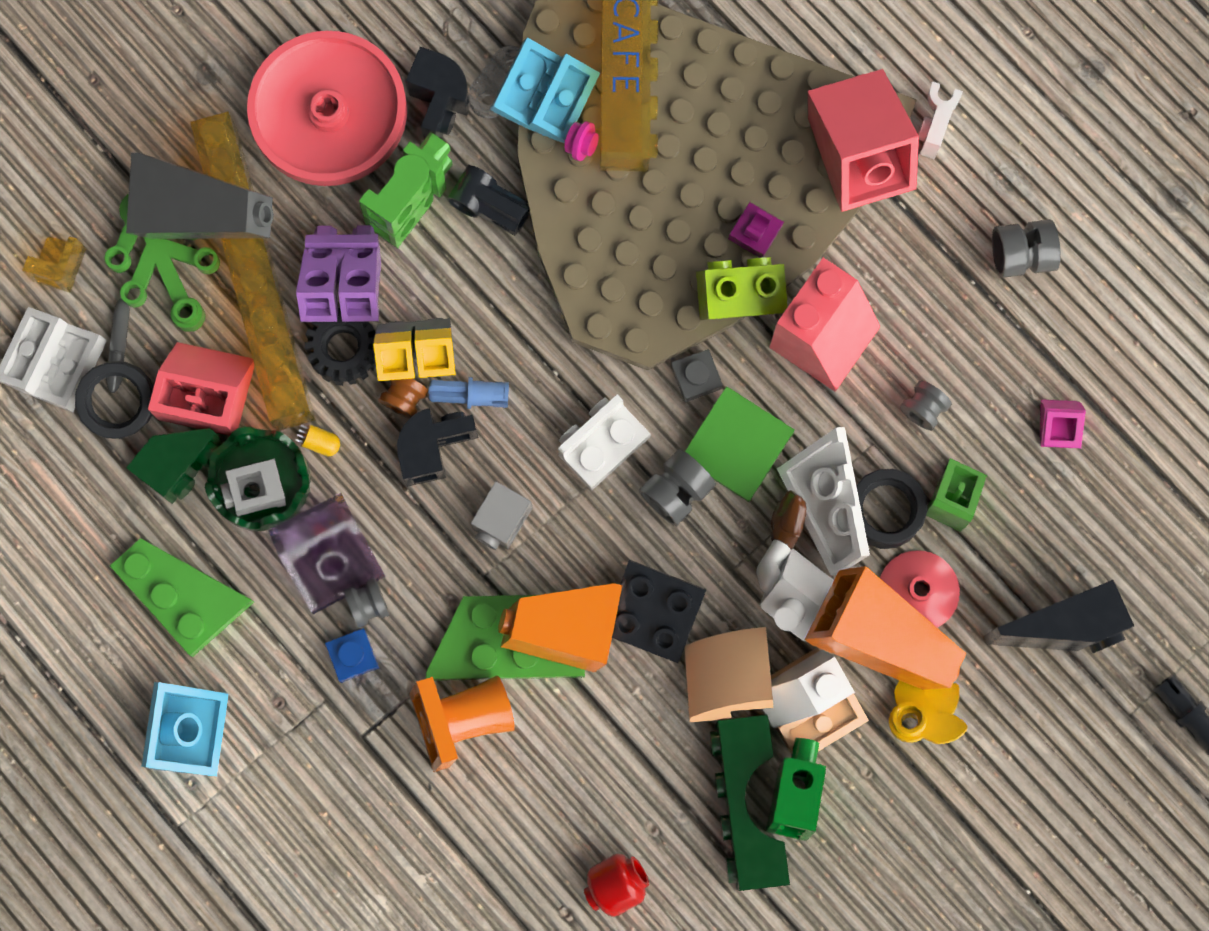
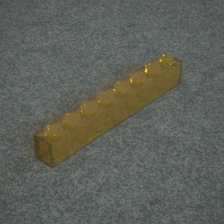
(256, 285)

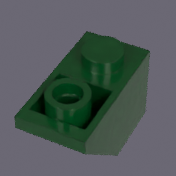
(173, 460)

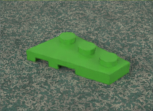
(179, 596)

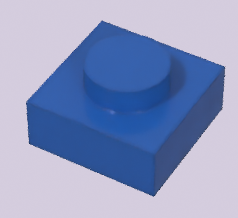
(352, 655)

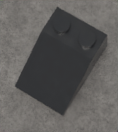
(1082, 621)

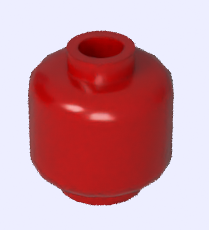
(616, 884)

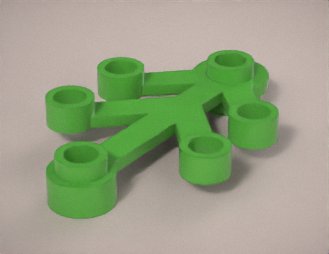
(159, 253)

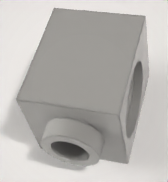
(500, 517)

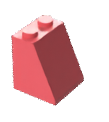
(864, 139)
(826, 325)

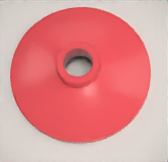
(933, 571)

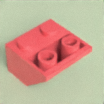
(202, 388)

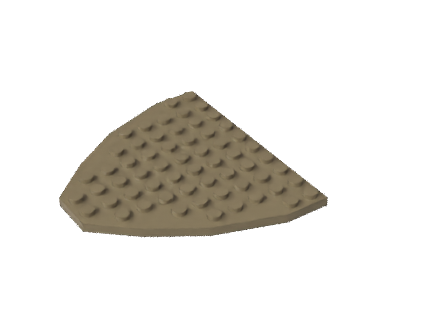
(728, 135)

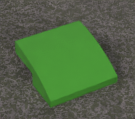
(739, 443)

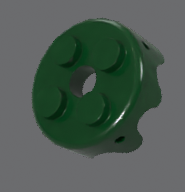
(253, 446)

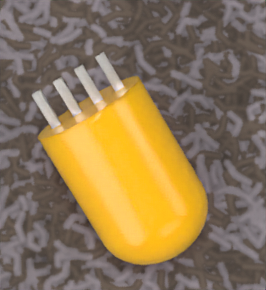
(319, 440)

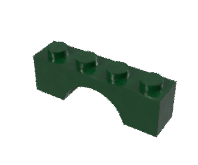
(756, 858)

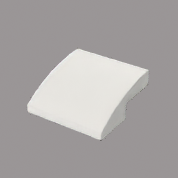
(49, 358)

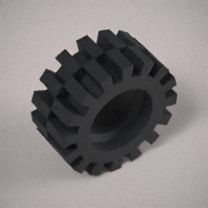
(341, 370)

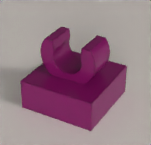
(755, 230)

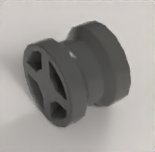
(925, 405)
(366, 602)

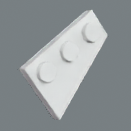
(828, 486)

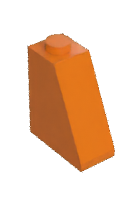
(564, 626)

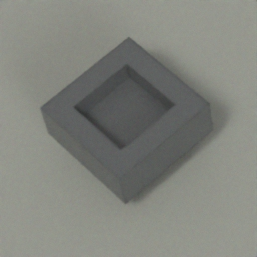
(696, 375)

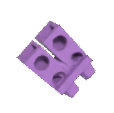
(341, 267)

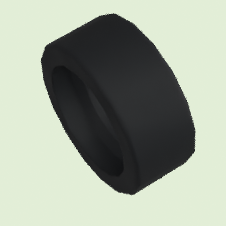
(84, 406)
(917, 500)

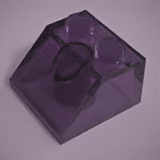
(325, 553)

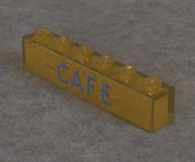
(626, 85)

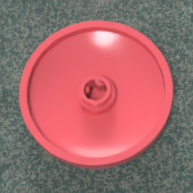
(327, 108)

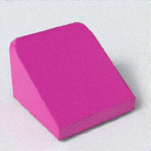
(1061, 423)

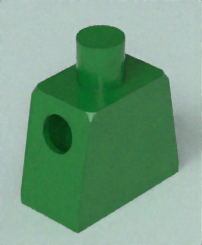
(793, 809)

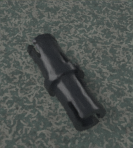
(1186, 708)

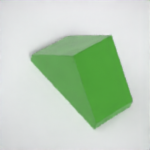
(956, 495)

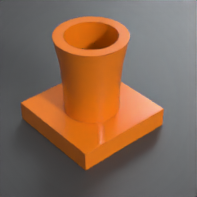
(459, 716)

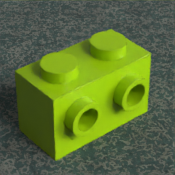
(741, 290)

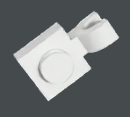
(933, 129)

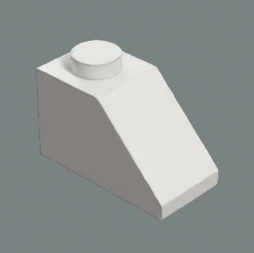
(807, 689)

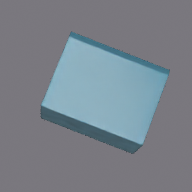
(184, 729)

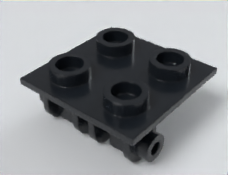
(656, 611)

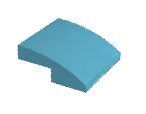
(544, 90)

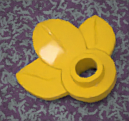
(932, 711)

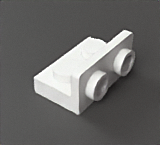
(602, 441)

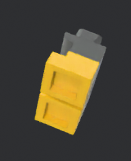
(401, 342)

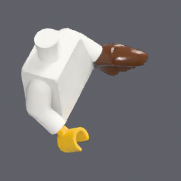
(790, 581)

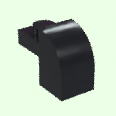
(443, 85)
(421, 442)

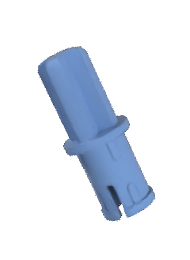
(470, 393)

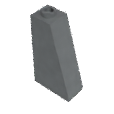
(187, 204)

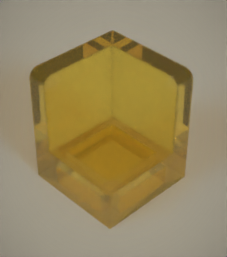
(57, 263)

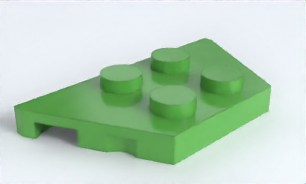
(474, 649)

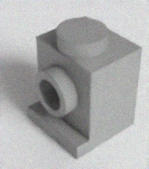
(262, 475)

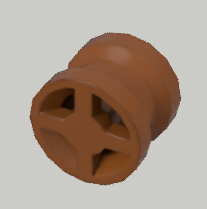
(403, 396)

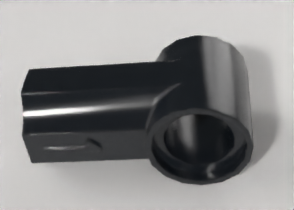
(480, 196)

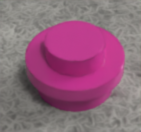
(581, 140)

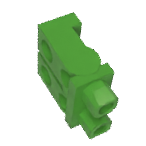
(409, 191)

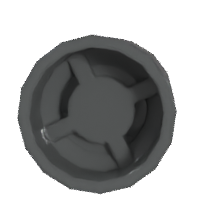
(1026, 248)
(677, 487)

